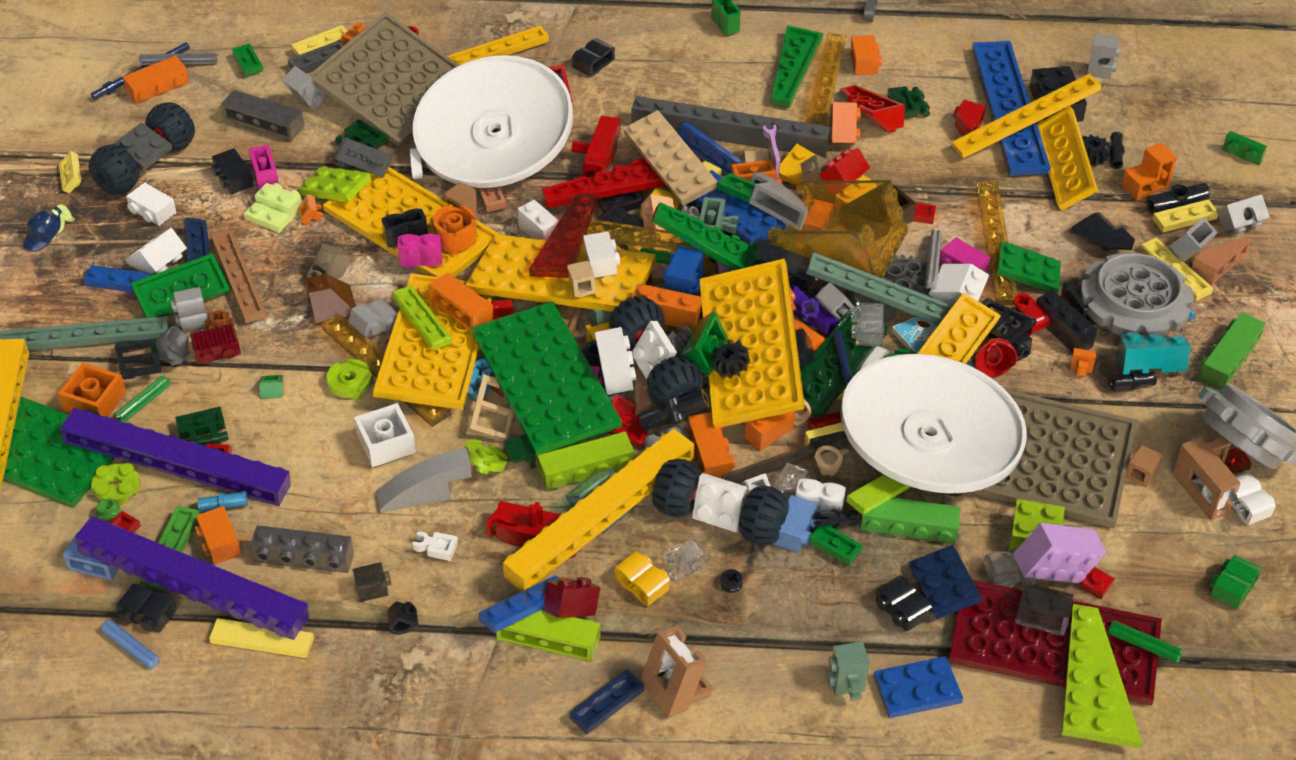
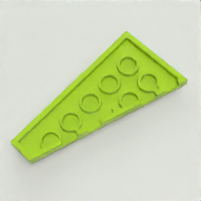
(1094, 691)

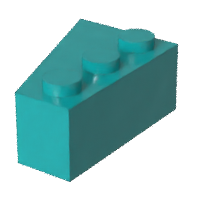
(1152, 352)

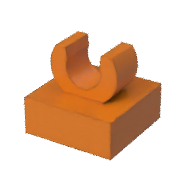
(309, 210)
(1082, 361)

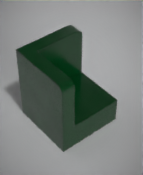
(519, 449)

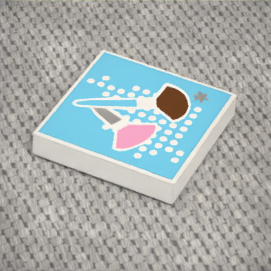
(914, 332)

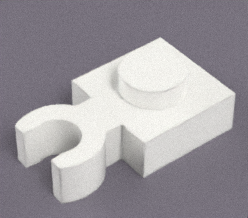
(438, 546)

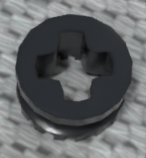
(732, 587)

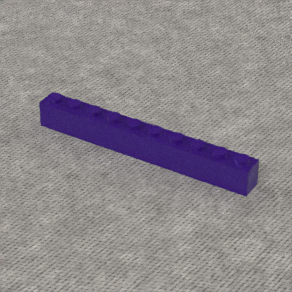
(176, 456)
(192, 578)

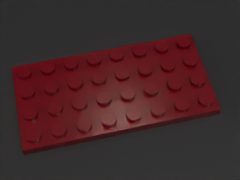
(993, 642)

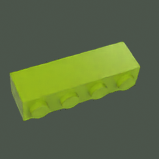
(582, 460)
(558, 635)

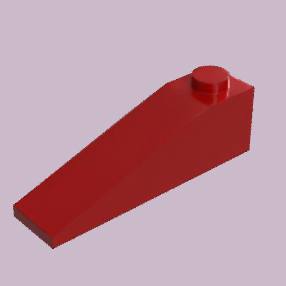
(878, 109)

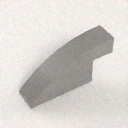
(778, 201)
(424, 481)

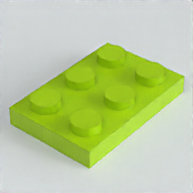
(334, 184)

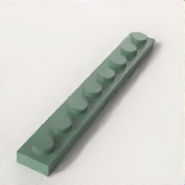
(877, 288)
(90, 333)

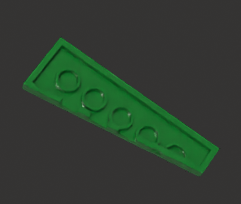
(796, 57)
(711, 241)

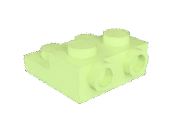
(274, 207)

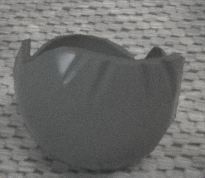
(173, 346)

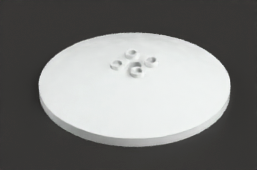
(485, 94)
(970, 417)

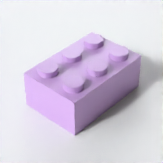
(1059, 553)

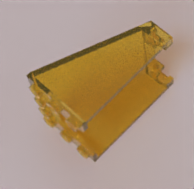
(848, 223)

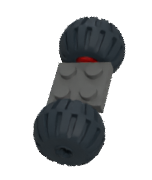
(118, 165)

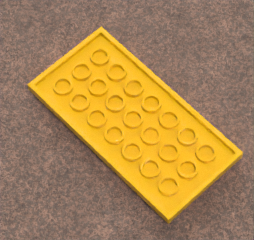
(394, 196)
(506, 266)
(759, 314)
(424, 375)

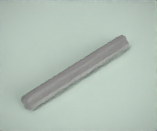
(933, 259)

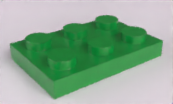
(1028, 267)

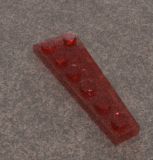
(566, 239)

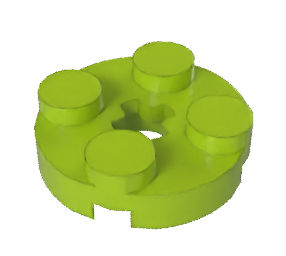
(349, 388)
(484, 457)
(107, 475)

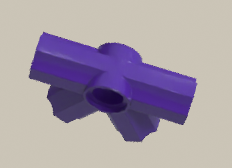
(812, 312)

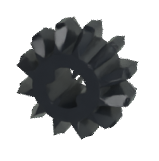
(1097, 149)
(730, 359)

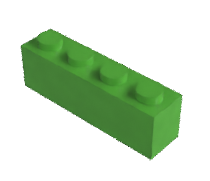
(1232, 350)
(914, 520)

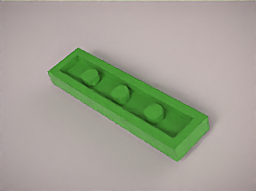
(176, 534)

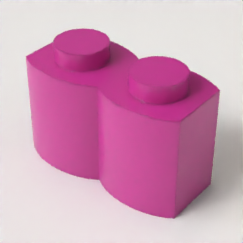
(420, 250)

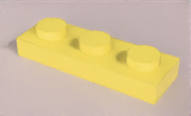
(318, 40)
(1185, 215)

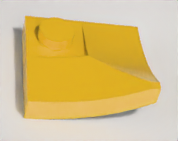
(791, 166)

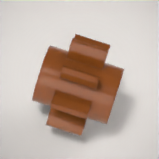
(218, 318)

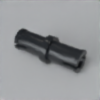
(1116, 150)
(1132, 380)
(836, 518)

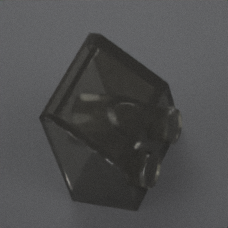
(1044, 608)

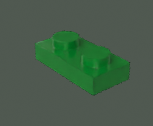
(247, 59)
(1244, 148)
(736, 187)
(836, 544)

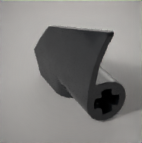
(1102, 232)

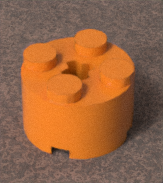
(456, 228)

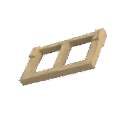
(486, 432)

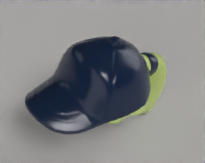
(45, 226)

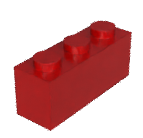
(845, 167)

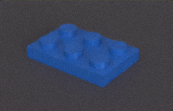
(917, 687)

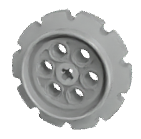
(1136, 295)
(1249, 425)

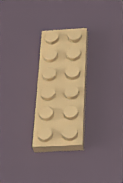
(670, 158)

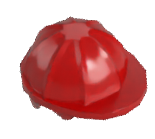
(995, 357)

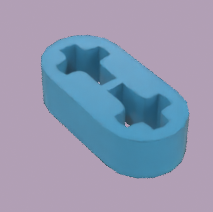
(477, 377)

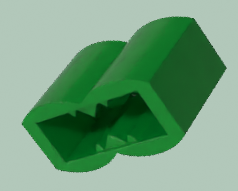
(726, 15)
(1235, 581)

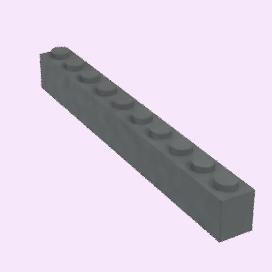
(736, 126)

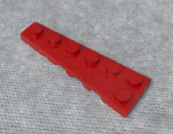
(618, 181)

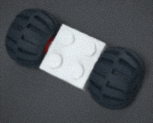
(653, 352)
(719, 502)

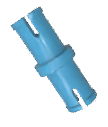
(226, 500)

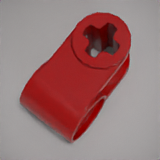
(1025, 304)

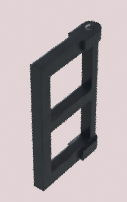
(1028, 322)
(131, 373)

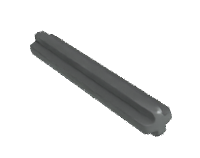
(185, 58)

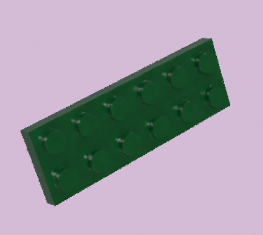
(823, 377)

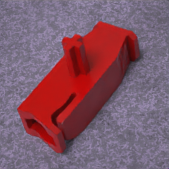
(602, 146)
(519, 523)

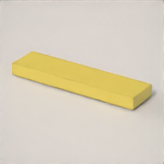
(1159, 250)
(260, 639)

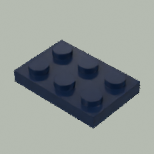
(945, 581)

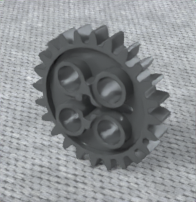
(908, 274)

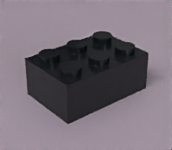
(1050, 79)

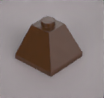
(329, 297)

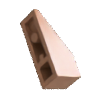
(1219, 258)

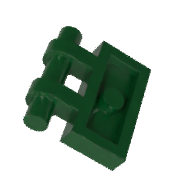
(906, 97)
(364, 134)
(200, 423)

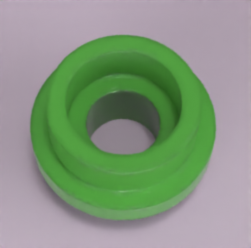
(108, 509)

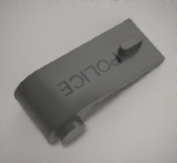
(362, 157)

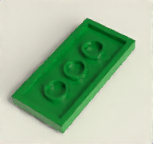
(158, 290)

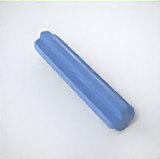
(130, 644)

